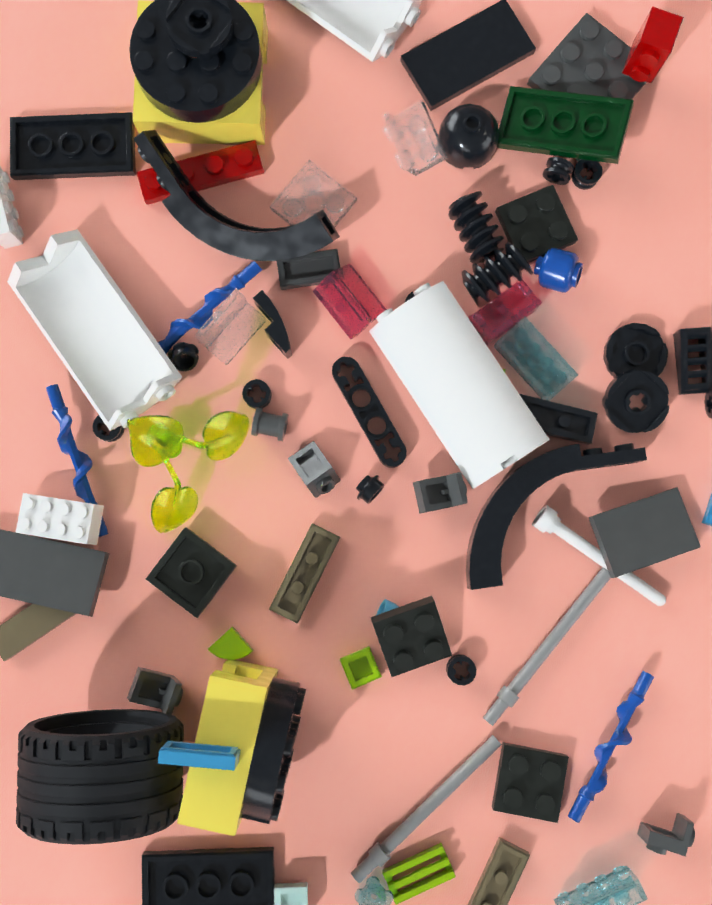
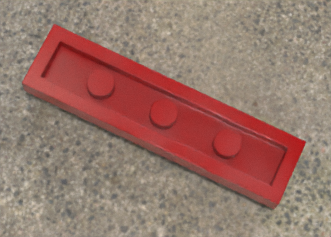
(207, 170)

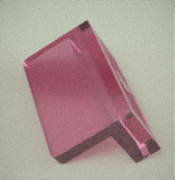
(349, 300)

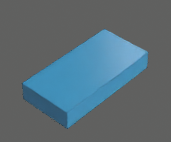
(199, 755)

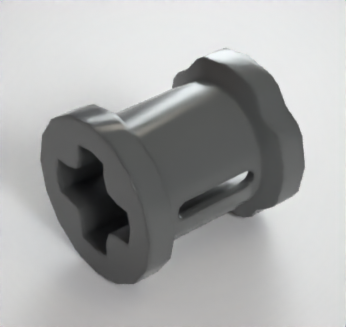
(269, 424)

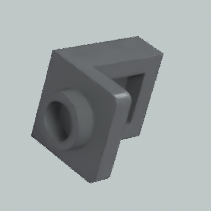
(440, 492)
(155, 690)
(663, 840)

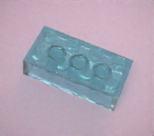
(535, 360)
(615, 888)

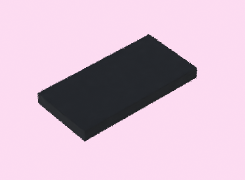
(467, 54)
(72, 146)
(209, 876)

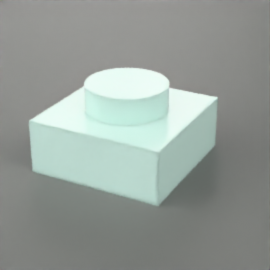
(291, 893)

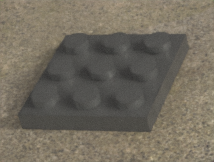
(587, 63)

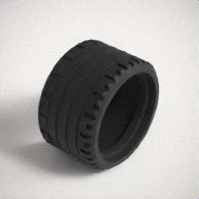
(97, 776)

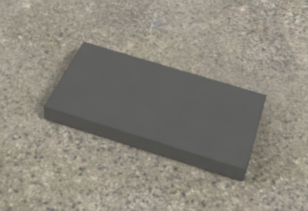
(50, 572)

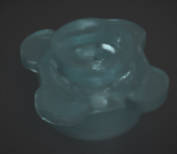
(373, 886)

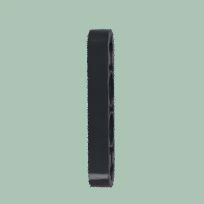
(366, 413)

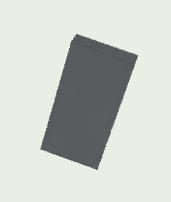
(307, 269)

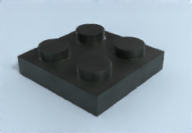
(536, 223)
(191, 572)
(411, 636)
(530, 782)

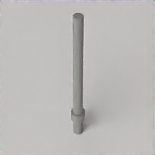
(508, 694)
(380, 853)

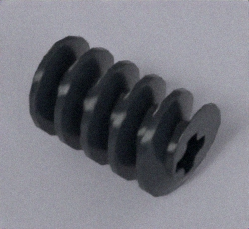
(474, 227)
(495, 273)

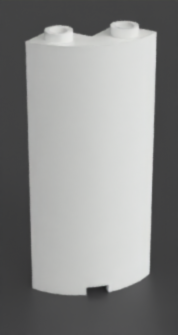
(364, 24)
(94, 329)
(457, 383)

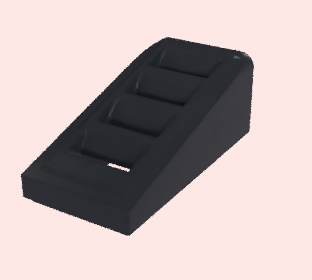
(682, 349)

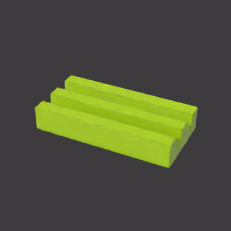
(421, 886)

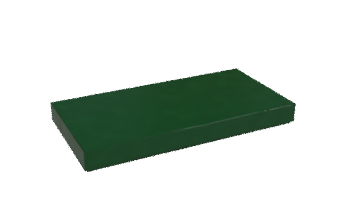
(565, 124)

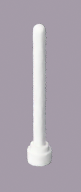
(549, 521)

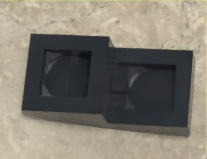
(276, 330)

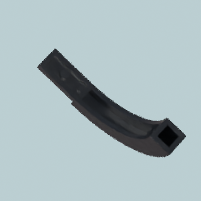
(220, 231)
(495, 516)

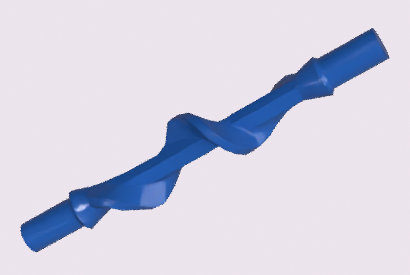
(212, 300)
(80, 460)
(604, 751)

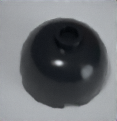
(469, 136)

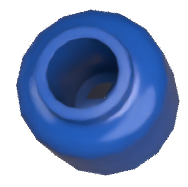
(558, 270)

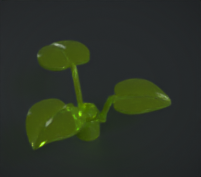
(160, 437)

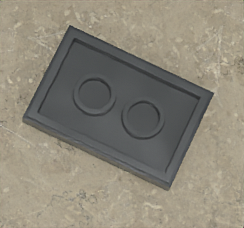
(644, 532)

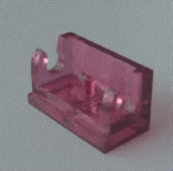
(505, 312)

